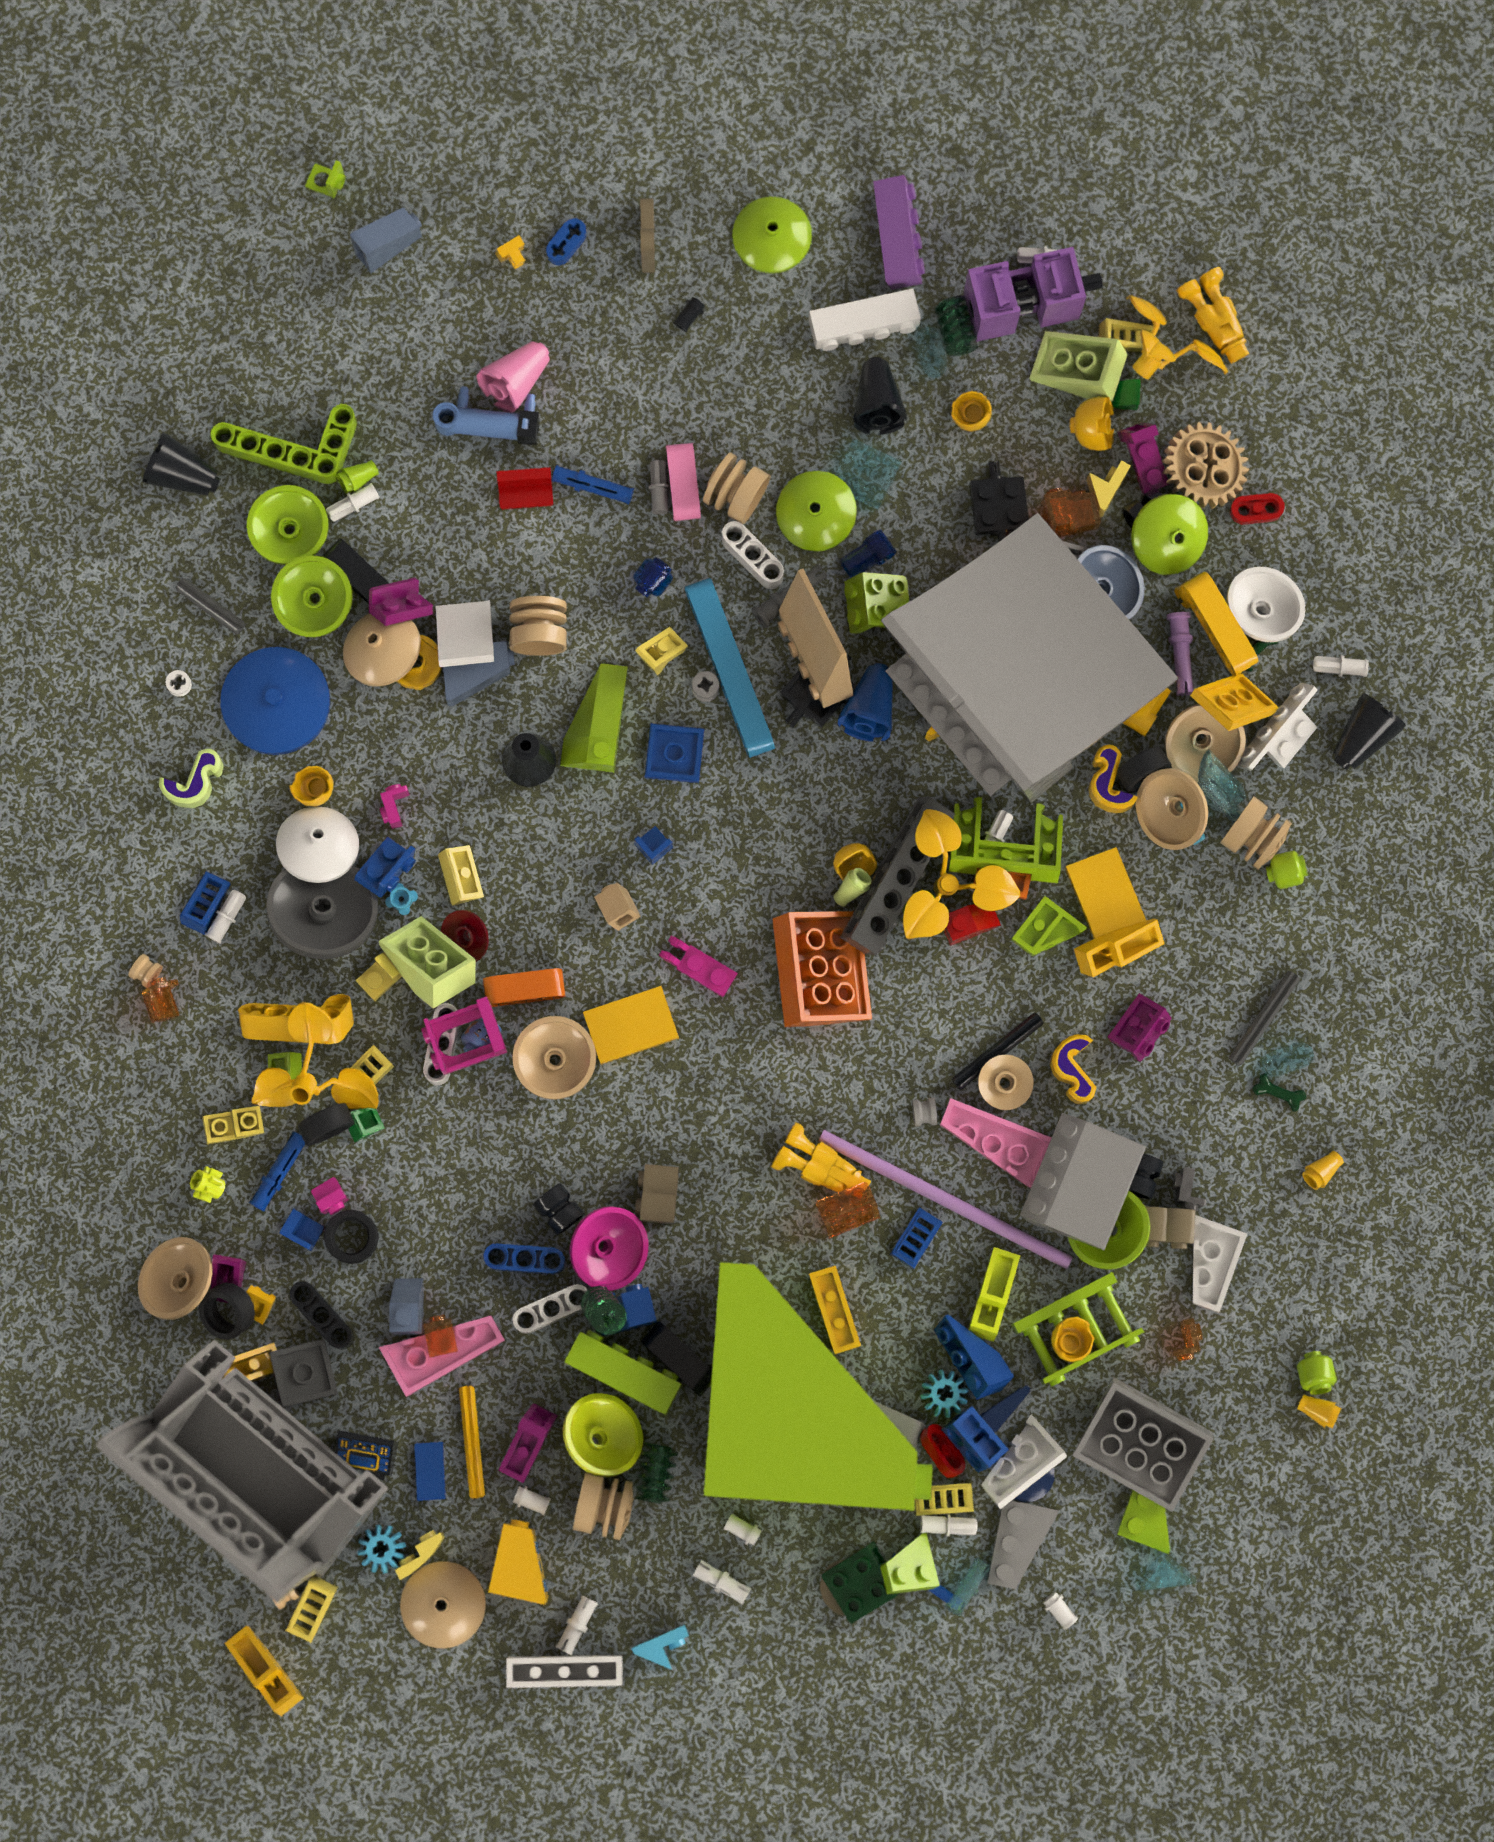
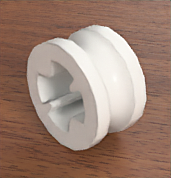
(184, 689)

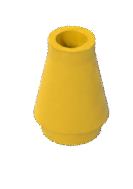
(1321, 1171)
(1320, 1410)

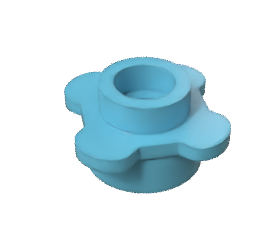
(404, 906)

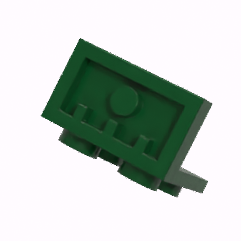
(859, 1583)

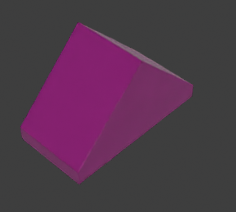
(227, 1270)

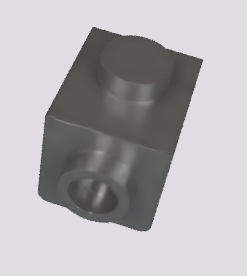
(1183, 1184)

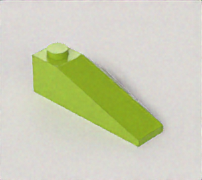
(596, 726)

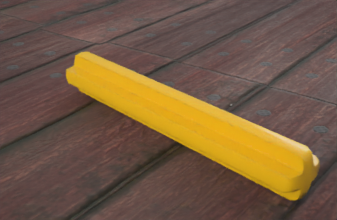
(471, 1442)

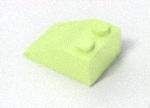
(1079, 364)
(429, 961)

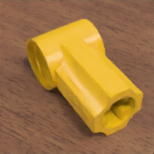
(1146, 716)

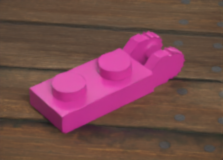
(700, 967)

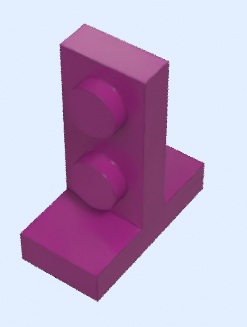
(1144, 455)
(527, 1442)

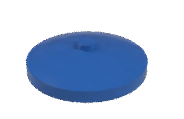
(275, 700)

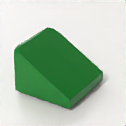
(1127, 395)
(365, 1123)

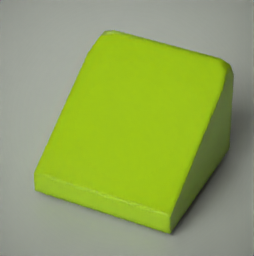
(287, 1061)

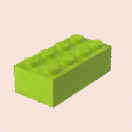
(623, 1373)

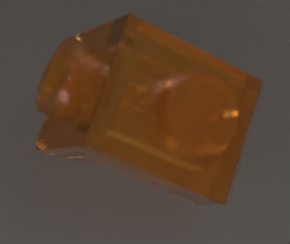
(160, 1000)
(1191, 1335)
(440, 1336)

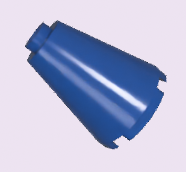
(870, 709)

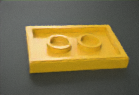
(1234, 701)
(1105, 892)
(630, 1025)

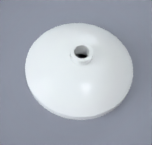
(1272, 595)
(317, 858)

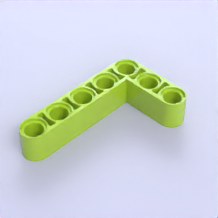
(292, 451)

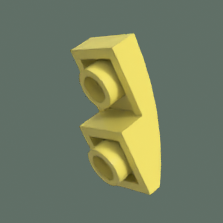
(233, 1125)
(429, 1544)

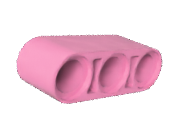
(683, 482)

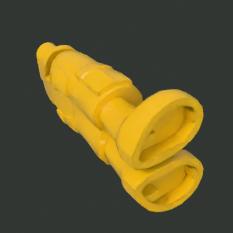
(1216, 319)
(823, 1168)

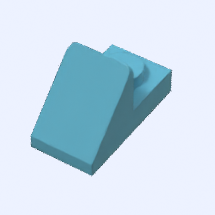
(654, 1650)

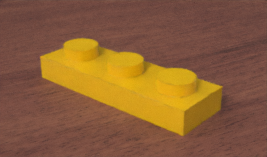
(834, 1310)

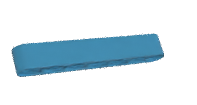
(730, 667)

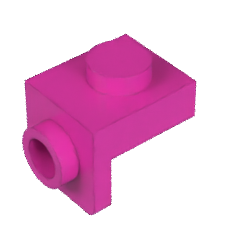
(389, 811)
(330, 1196)

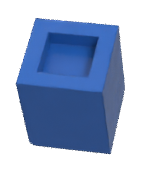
(653, 845)
(302, 1230)

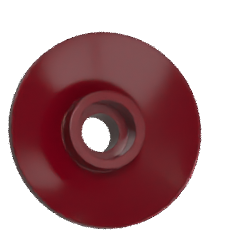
(458, 925)

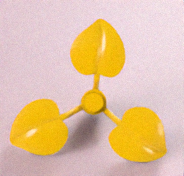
(1155, 351)
(993, 886)
(277, 1089)

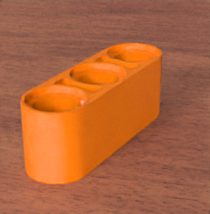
(524, 986)

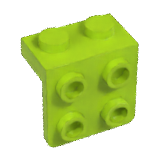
(872, 598)

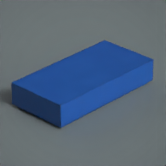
(430, 1471)

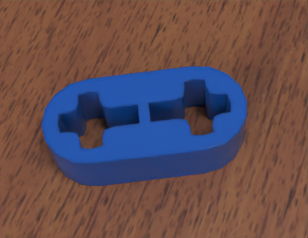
(561, 238)

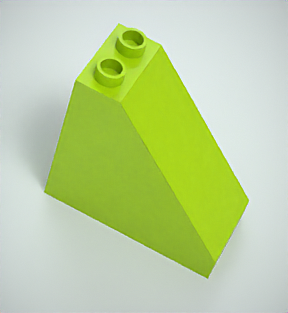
(790, 1414)

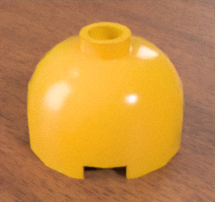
(1093, 424)

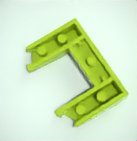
(1039, 860)

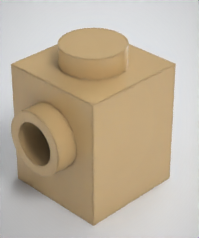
(617, 906)

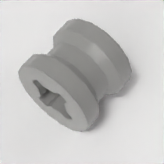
(706, 692)
(924, 1112)

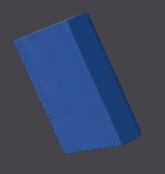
(674, 753)

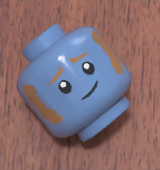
(475, 1035)

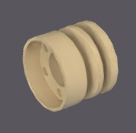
(738, 489)
(538, 625)
(1256, 833)
(603, 1506)

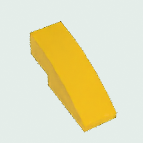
(1118, 947)
(263, 1671)

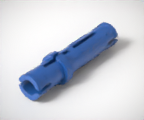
(565, 477)
(278, 1171)

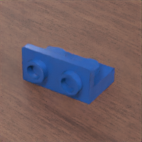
(385, 866)

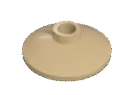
(1019, 1077)

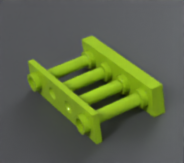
(1079, 1302)

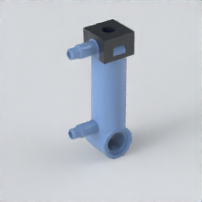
(489, 423)

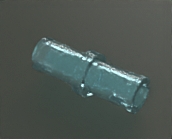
(967, 1587)

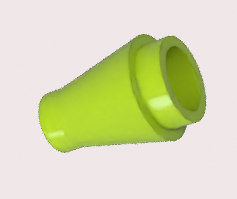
(356, 476)

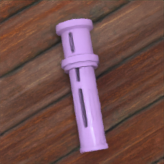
(1180, 640)

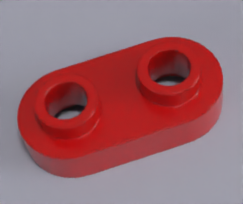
(1256, 509)
(942, 1451)

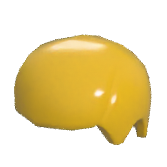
(975, 407)
(314, 779)
(858, 856)
(1072, 1339)

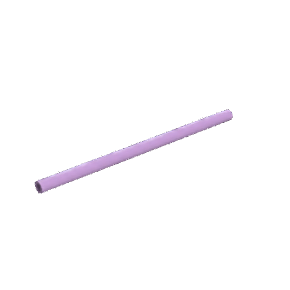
(946, 1199)

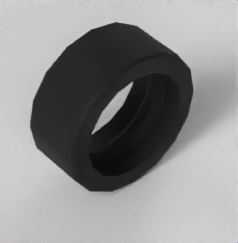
(1140, 766)
(325, 1124)
(338, 1219)
(215, 1322)

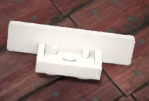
(1283, 732)

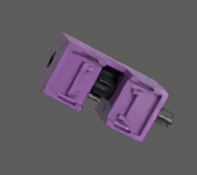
(1047, 287)

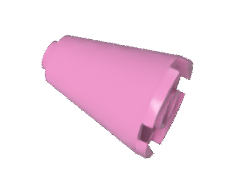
(513, 375)

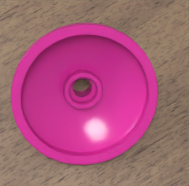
(623, 1248)

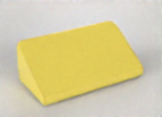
(460, 874)

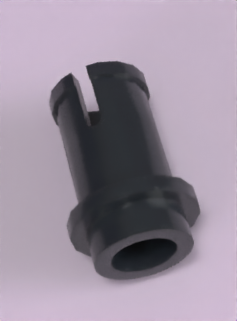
(689, 314)

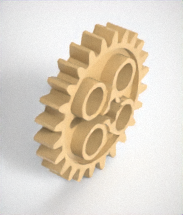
(1228, 469)

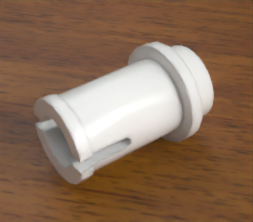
(531, 1500)
(743, 1529)
(1060, 1610)

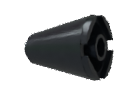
(878, 399)
(179, 469)
(1366, 732)
(529, 760)

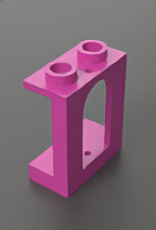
(439, 1025)

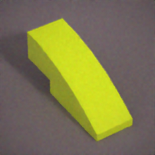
(994, 1294)

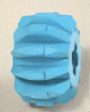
(948, 1402)
(374, 1542)

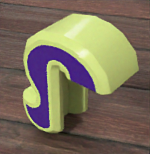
(198, 784)

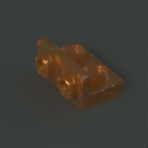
(848, 1209)

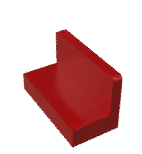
(525, 488)

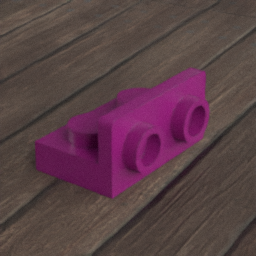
(398, 602)
(1140, 1027)

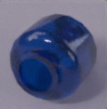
(653, 577)

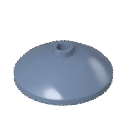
(1116, 575)

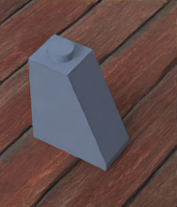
(385, 238)
(468, 679)
(407, 1307)

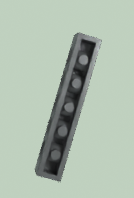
(858, 929)

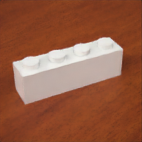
(864, 319)
(564, 1671)

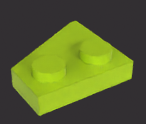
(1046, 928)
(1145, 1523)
(911, 1568)

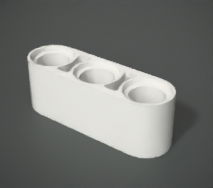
(747, 543)
(451, 1035)
(537, 1309)

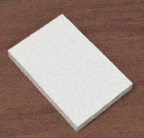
(464, 633)

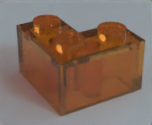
(1070, 512)

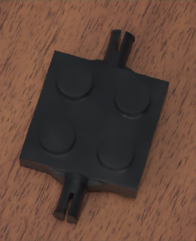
(998, 503)
(804, 705)

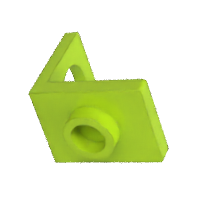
(334, 182)

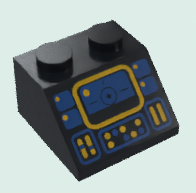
(367, 1453)

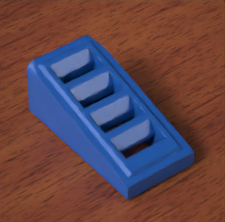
(207, 917)
(902, 1256)

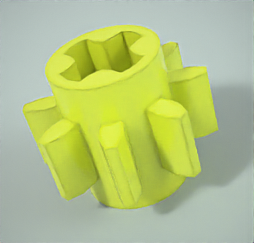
(207, 1184)

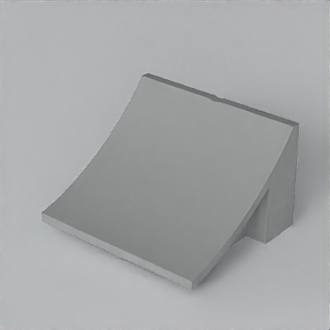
(1022, 661)
(245, 1474)

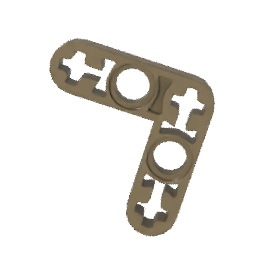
(647, 235)

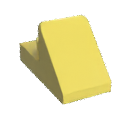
(1105, 491)
(661, 649)
(379, 977)

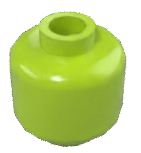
(1287, 869)
(1316, 1373)

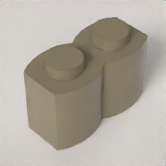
(658, 1194)
(1171, 1226)

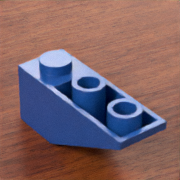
(975, 1359)

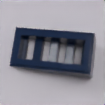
(999, 1413)

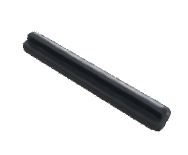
(1001, 1047)

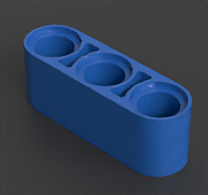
(511, 1254)

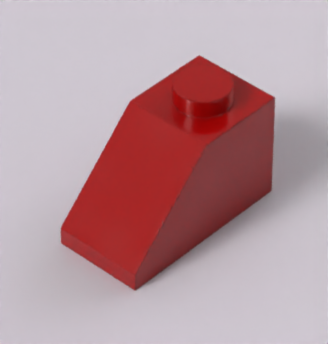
(969, 922)

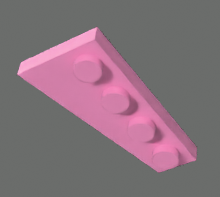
(1002, 1142)
(414, 1367)

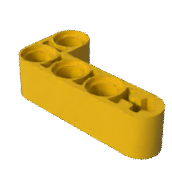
(1218, 622)
(270, 1021)

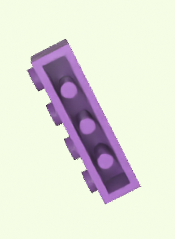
(898, 232)

